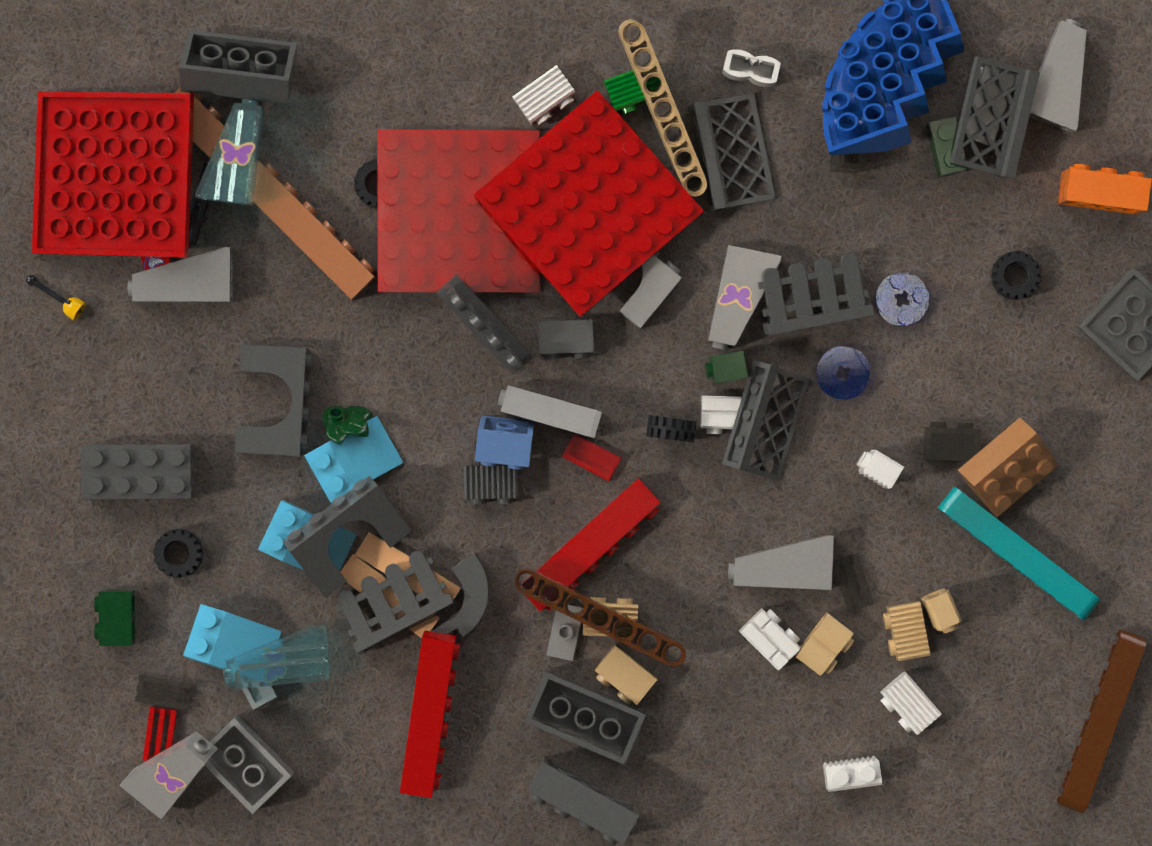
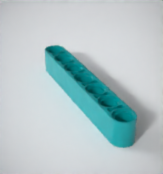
(1019, 553)

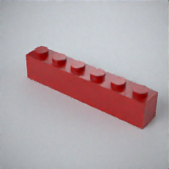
(596, 539)
(428, 714)

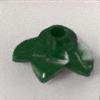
(346, 422)

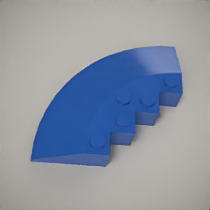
(884, 75)

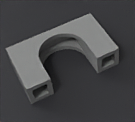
(656, 284)

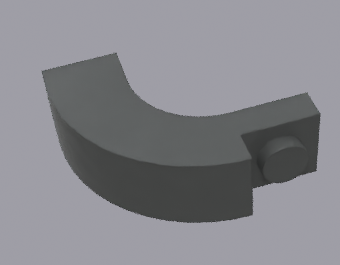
(476, 594)

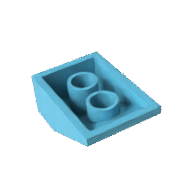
(355, 459)
(291, 517)
(223, 636)

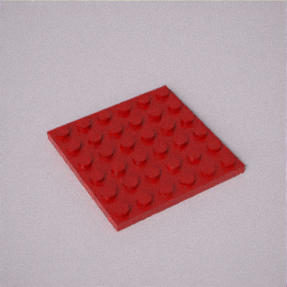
(113, 174)
(588, 203)
(431, 218)

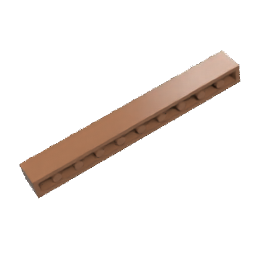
(290, 214)

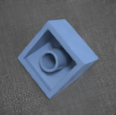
(504, 442)

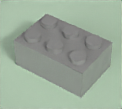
(247, 764)

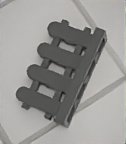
(827, 299)
(483, 323)
(384, 613)

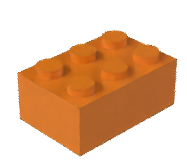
(1104, 189)

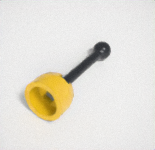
(70, 305)

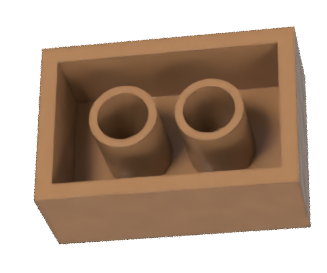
(1008, 467)

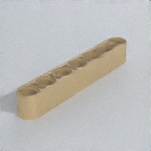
(656, 96)

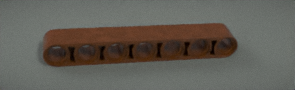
(609, 627)
(1103, 720)

